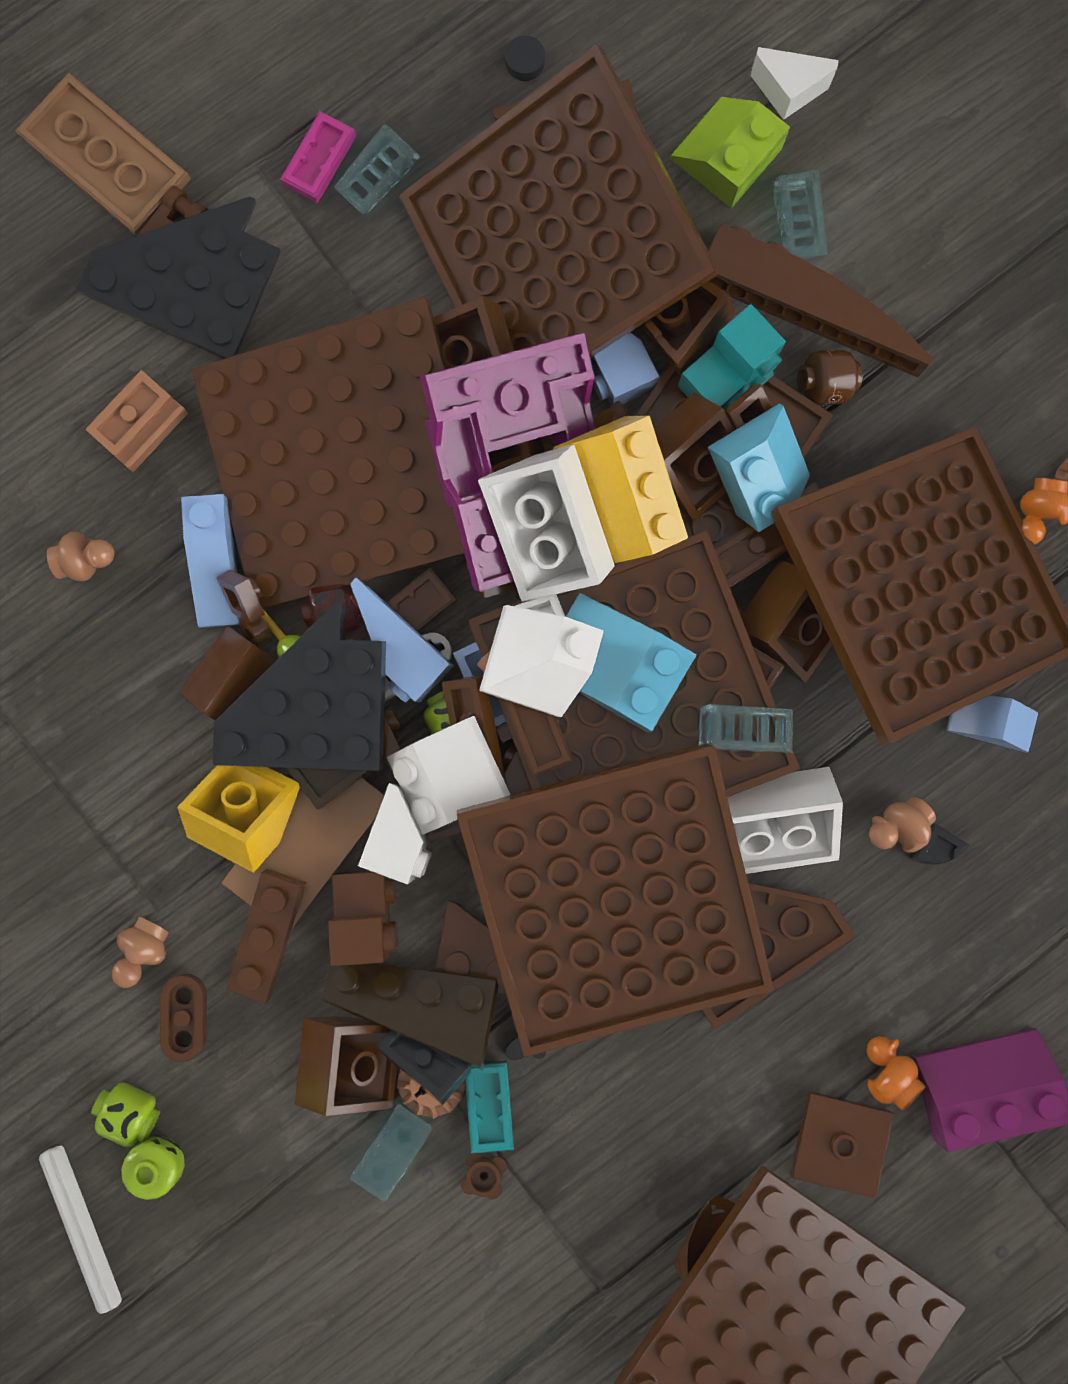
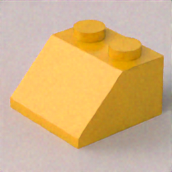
(239, 812)

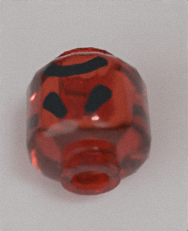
(323, 597)

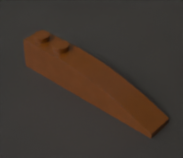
(809, 299)

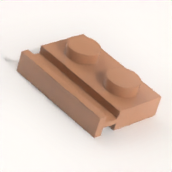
(137, 421)

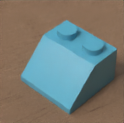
(761, 466)

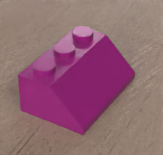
(992, 1090)

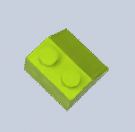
(731, 147)

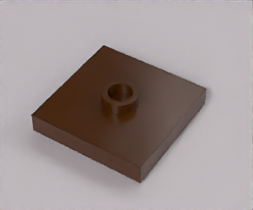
(842, 1144)

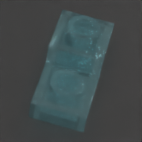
(391, 1153)

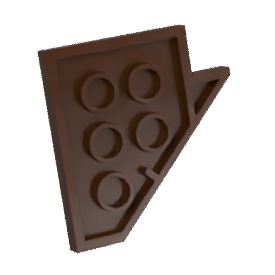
(794, 934)

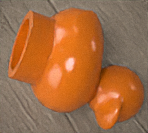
(1045, 501)
(898, 1080)

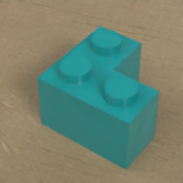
(739, 359)

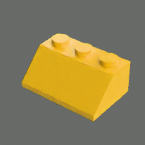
(630, 487)

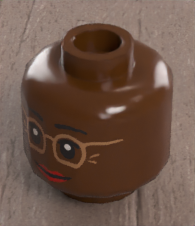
(830, 377)

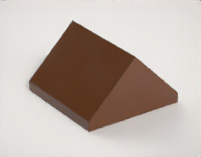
(225, 673)

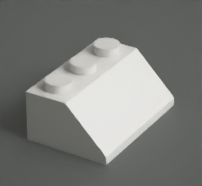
(547, 524)
(789, 821)

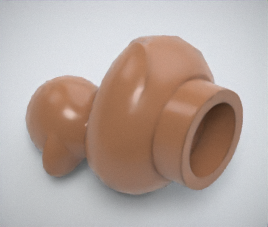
(79, 556)
(903, 823)
(140, 945)

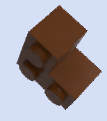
(361, 919)

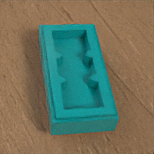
(489, 1108)

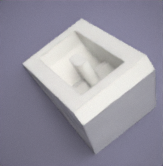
(791, 78)

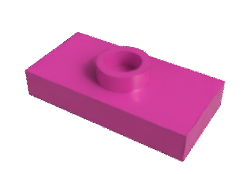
(318, 157)

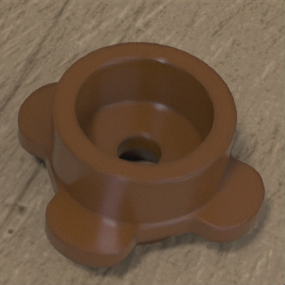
(486, 1187)

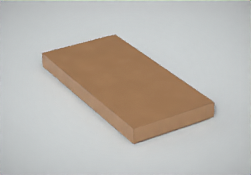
(101, 153)
(314, 843)

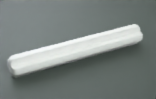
(80, 1229)

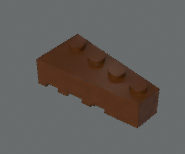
(690, 325)

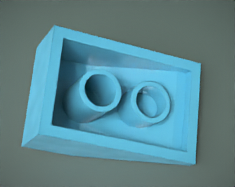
(633, 666)

